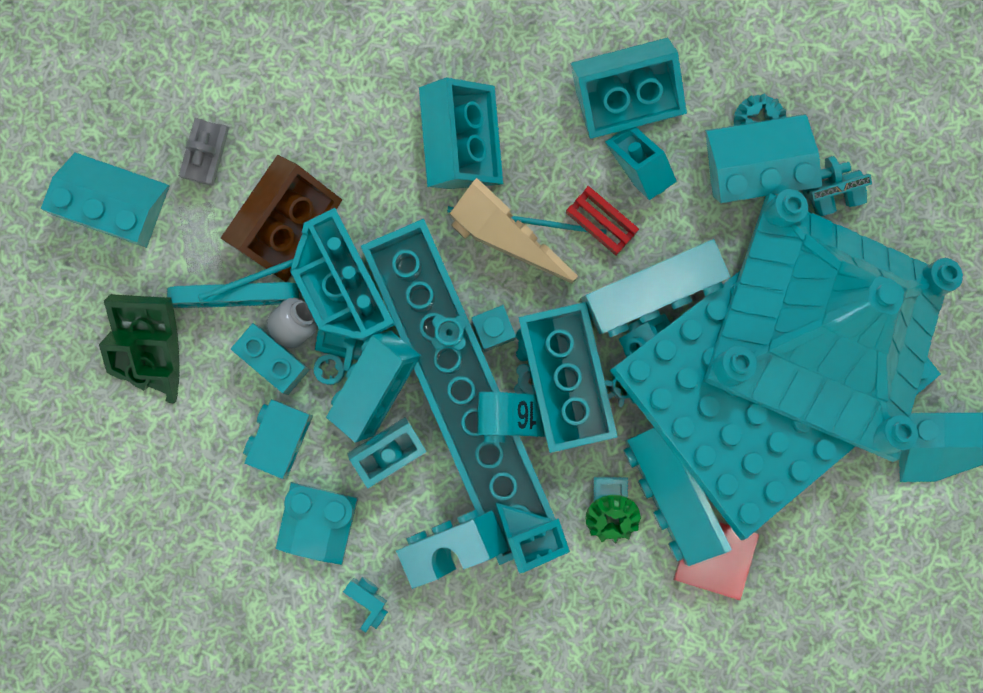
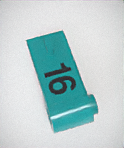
(508, 415)

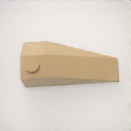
(490, 222)

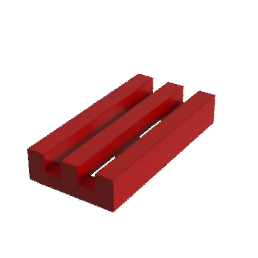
(611, 212)

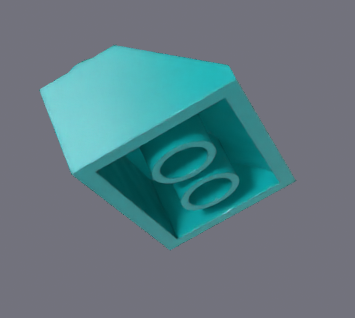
(629, 87)
(460, 134)
(763, 158)
(106, 199)

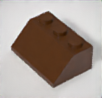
(275, 212)

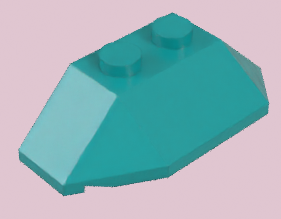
(337, 281)

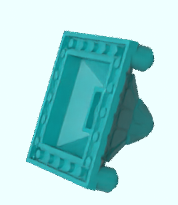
(830, 327)

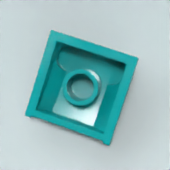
(316, 523)

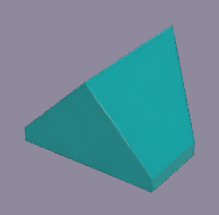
(532, 537)

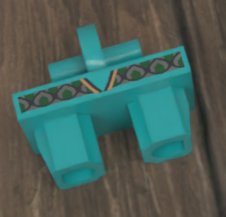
(850, 184)

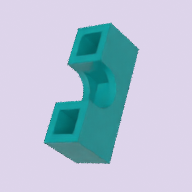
(472, 540)

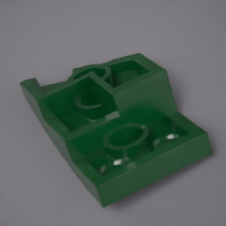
(142, 343)

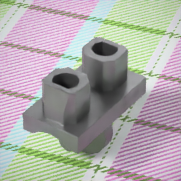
(203, 151)

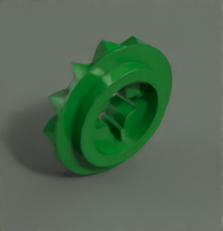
(615, 507)

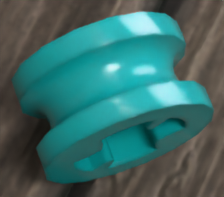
(319, 373)

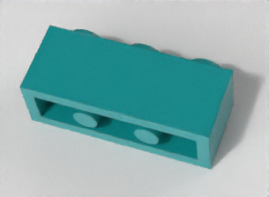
(372, 385)

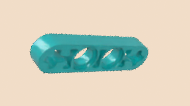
(246, 295)

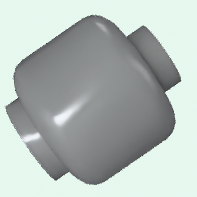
(291, 323)

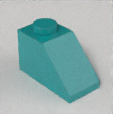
(642, 161)

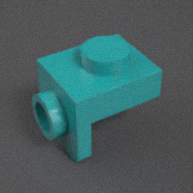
(339, 346)
(365, 594)

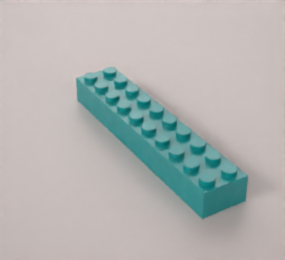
(415, 292)

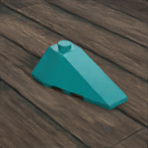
(944, 446)

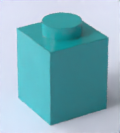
(493, 328)

